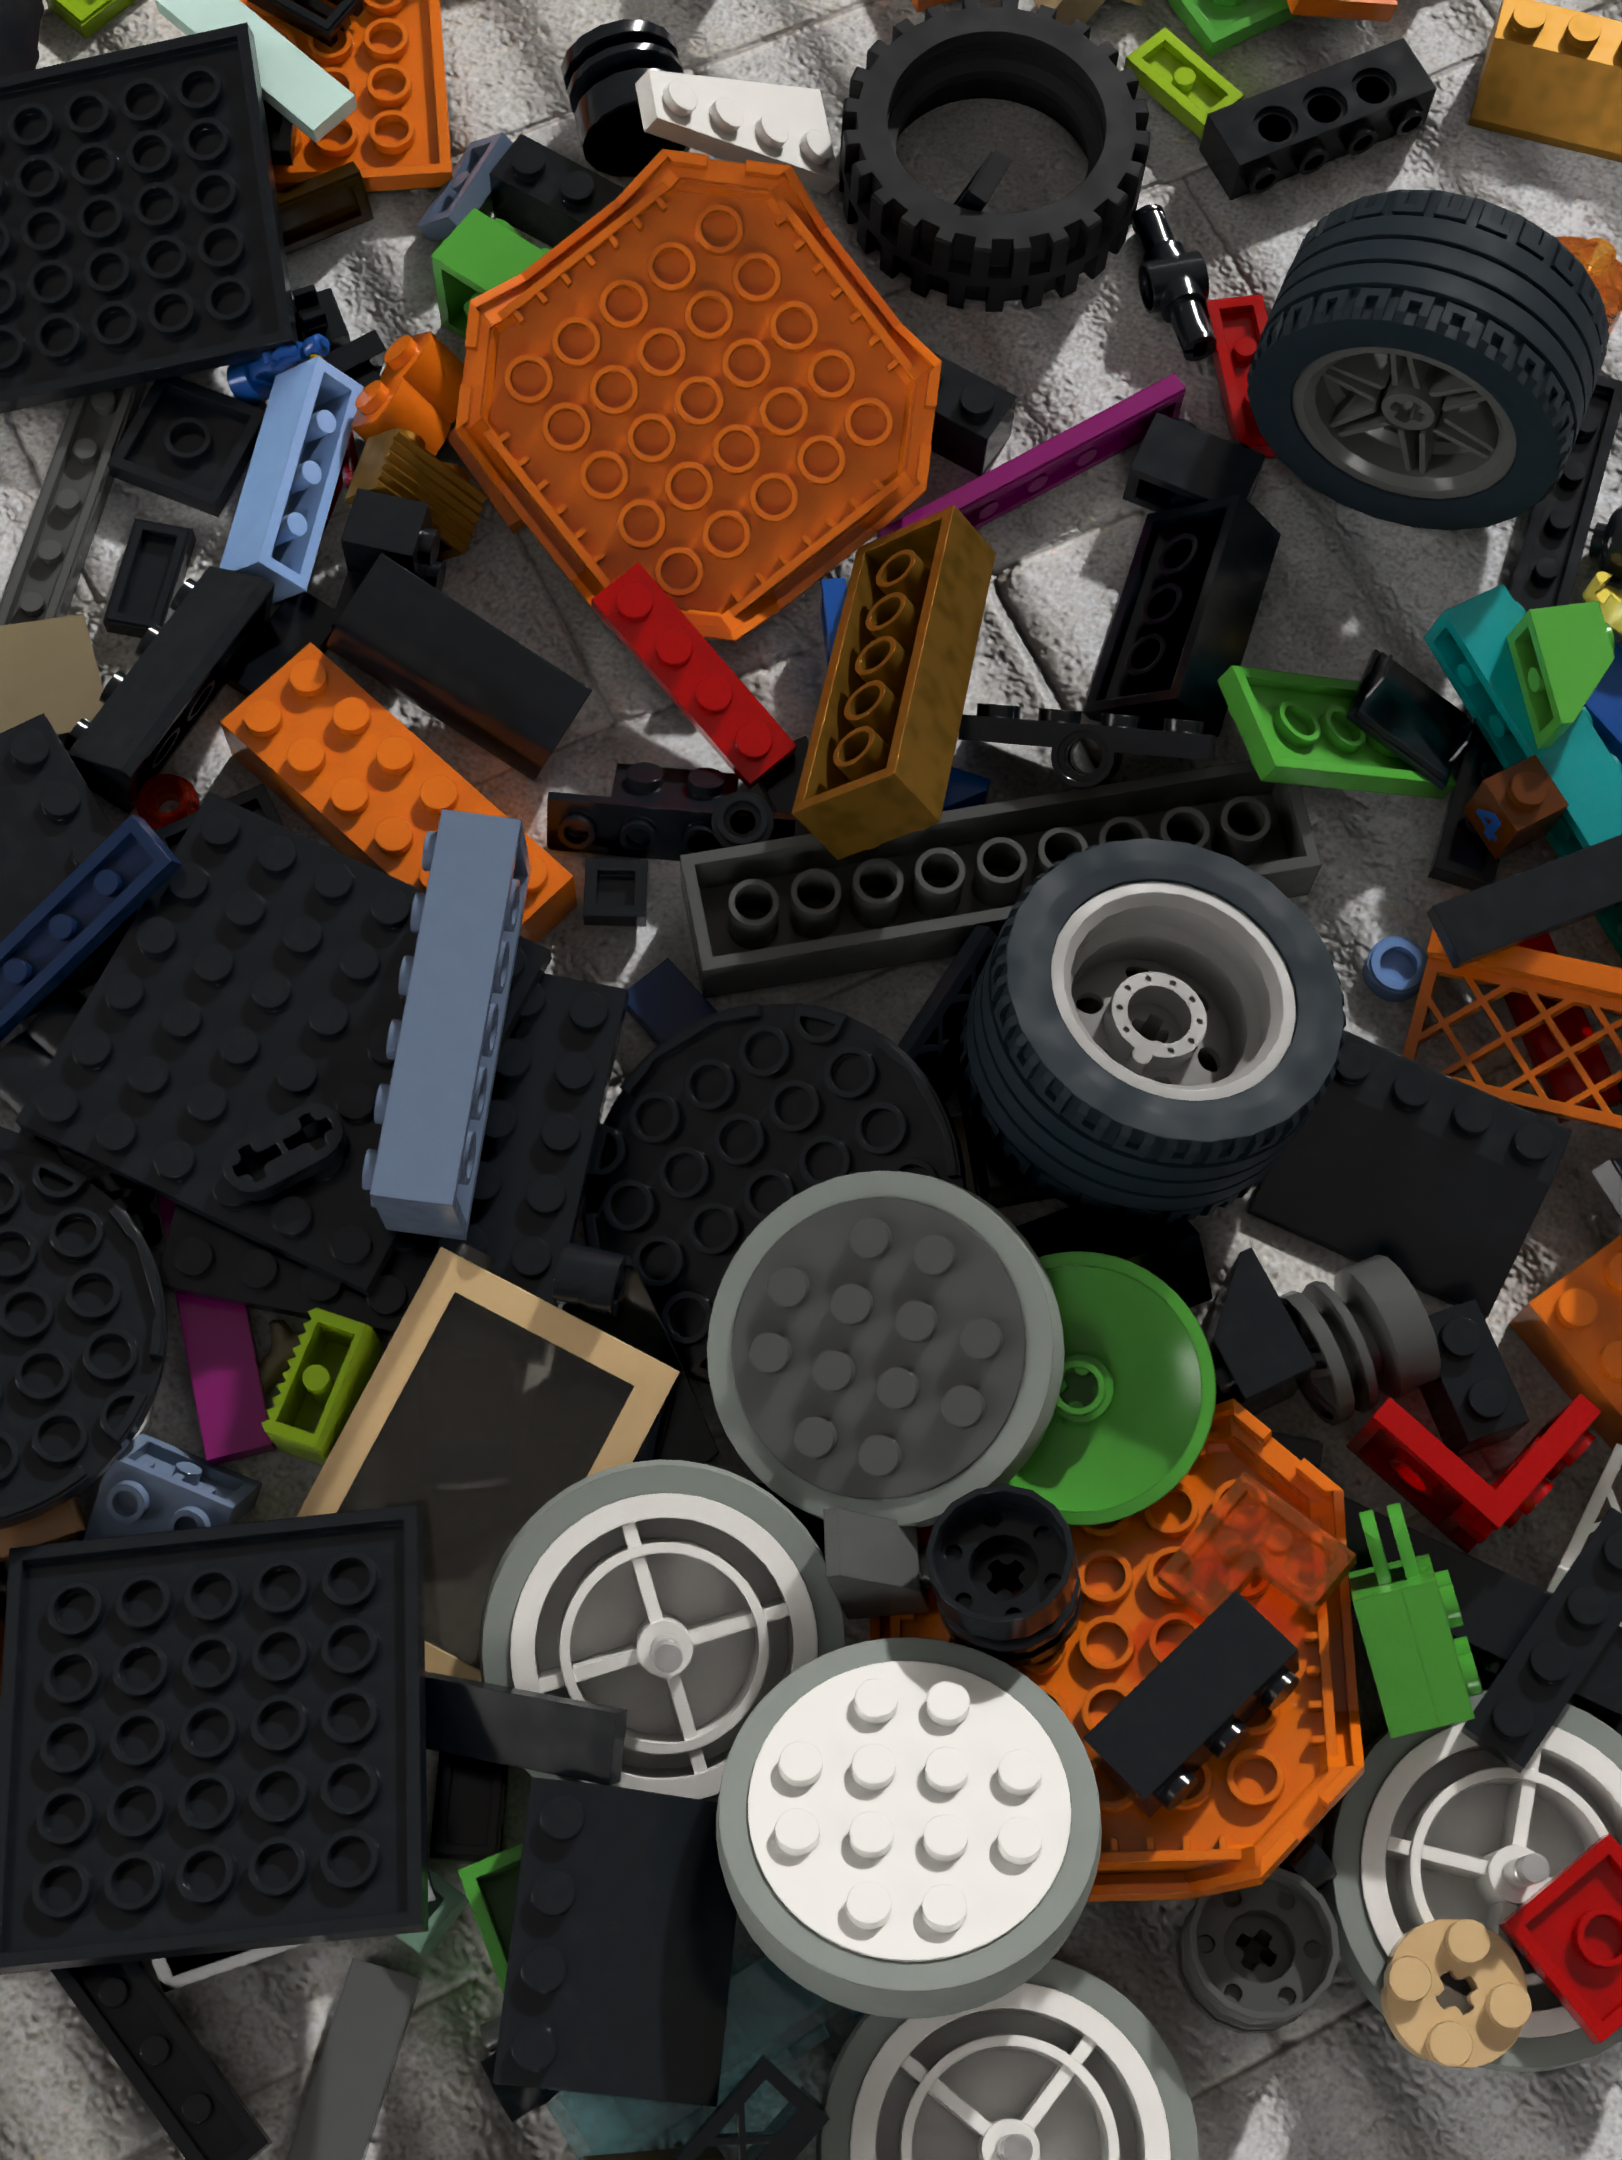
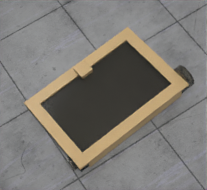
(480, 1423)

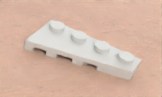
(741, 122)

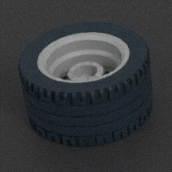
(1117, 1002)

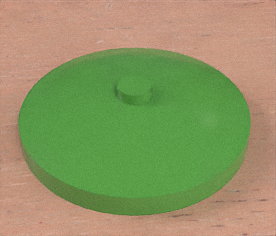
(1130, 1394)

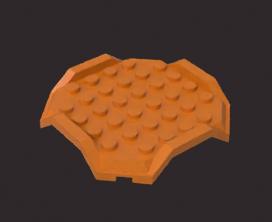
(699, 394)
(1294, 1758)

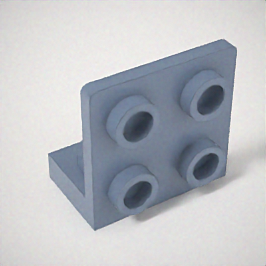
(167, 1489)

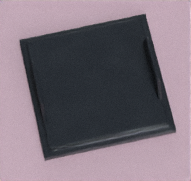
(1409, 718)

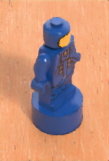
(254, 379)

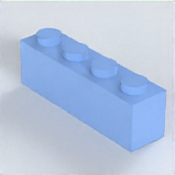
(292, 476)

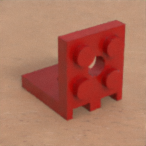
(1452, 1492)

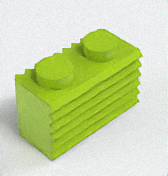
(322, 1385)

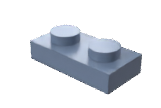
(466, 189)

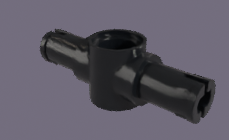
(1173, 282)

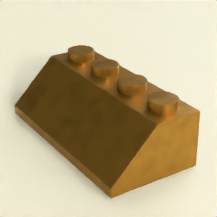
(1553, 78)

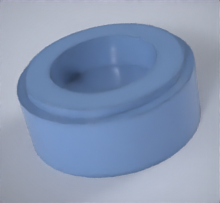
(1395, 969)

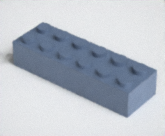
(450, 1025)

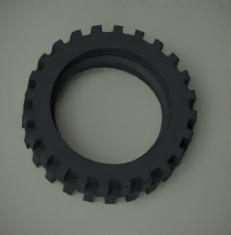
(1013, 59)

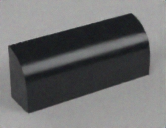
(457, 667)

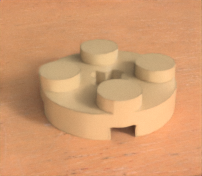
(1496, 1994)

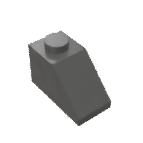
(875, 1565)

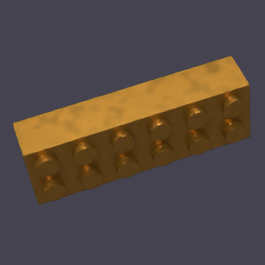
(896, 685)

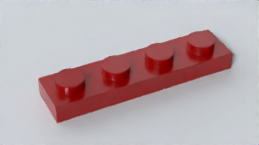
(693, 675)

